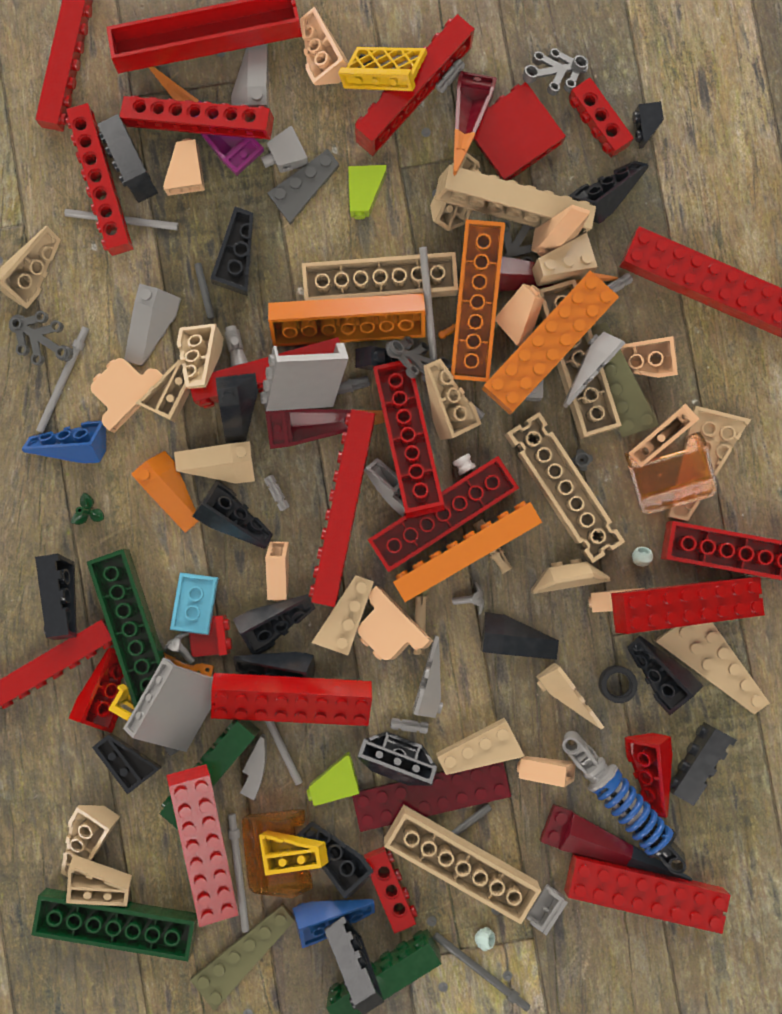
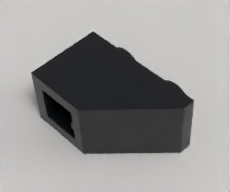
(647, 120)
(371, 356)

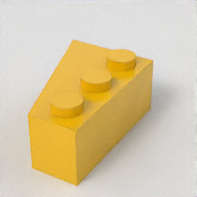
(291, 853)

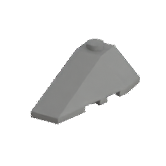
(253, 79)
(150, 319)
(596, 357)
(429, 692)

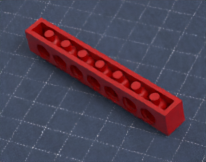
(145, 113)
(84, 116)

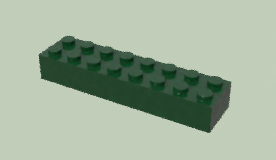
(127, 619)
(130, 928)

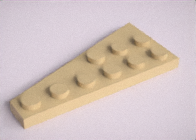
(720, 434)
(711, 657)

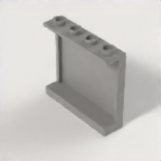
(303, 380)
(171, 707)

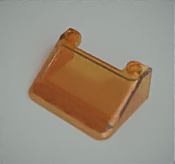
(674, 477)
(279, 885)

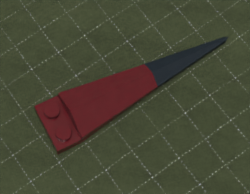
(580, 836)

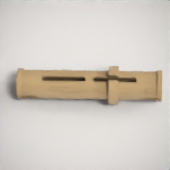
(498, 554)
(420, 618)

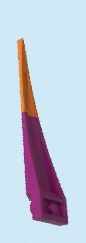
(232, 151)

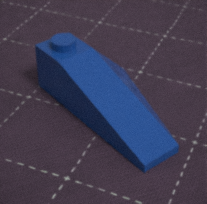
(78, 445)
(316, 915)

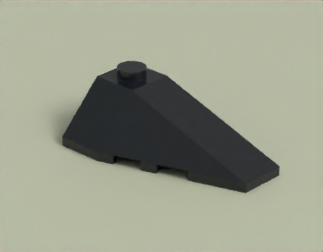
(610, 190)
(226, 514)
(276, 664)
(670, 681)

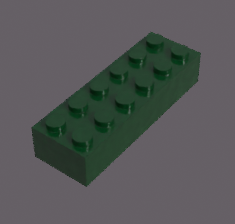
(218, 760)
(393, 970)

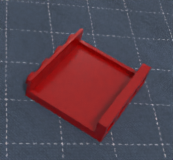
(517, 132)

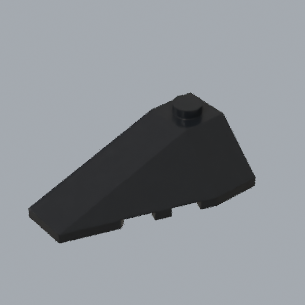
(236, 403)
(267, 623)
(510, 637)
(346, 866)

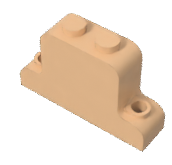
(120, 389)
(664, 435)
(390, 628)

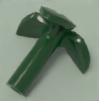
(83, 512)

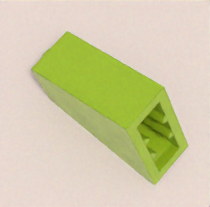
(364, 188)
(335, 782)

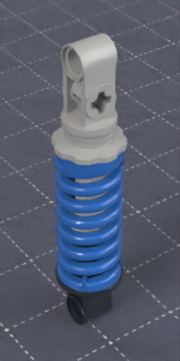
(610, 785)

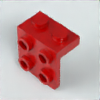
(216, 642)

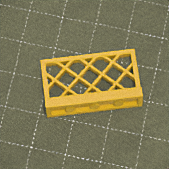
(383, 76)

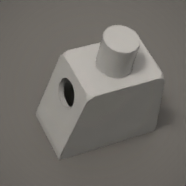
(285, 152)

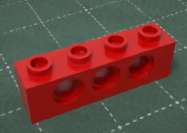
(589, 92)
(401, 918)

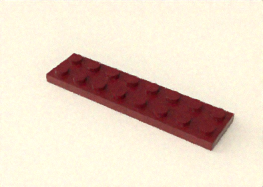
(381, 804)

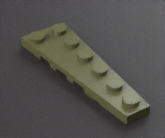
(628, 397)
(229, 968)

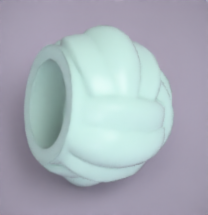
(642, 556)
(485, 939)

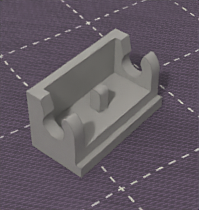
(546, 909)

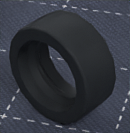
(633, 684)

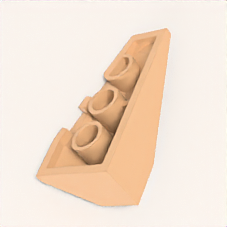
(321, 50)
(559, 230)
(652, 357)

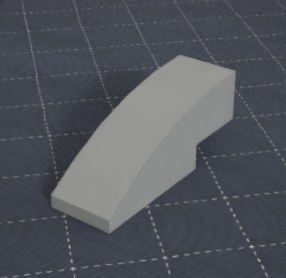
(386, 484)
(255, 768)

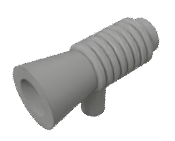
(235, 346)

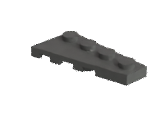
(303, 185)

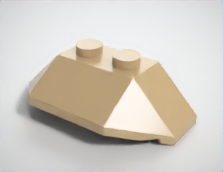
(449, 215)
(568, 576)

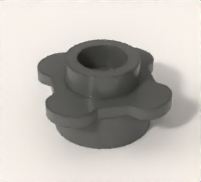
(586, 459)

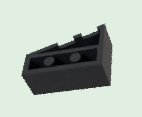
(125, 762)

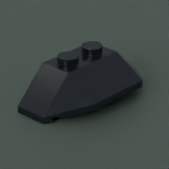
(398, 759)

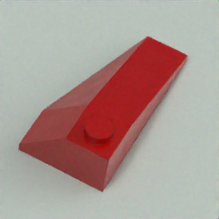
(99, 693)
(652, 764)

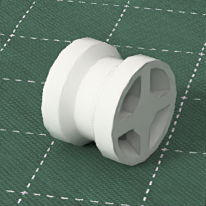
(464, 464)

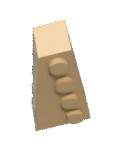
(342, 623)
(485, 747)

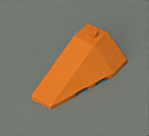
(167, 488)

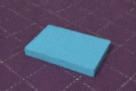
(194, 603)

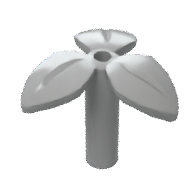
(476, 599)
(176, 646)

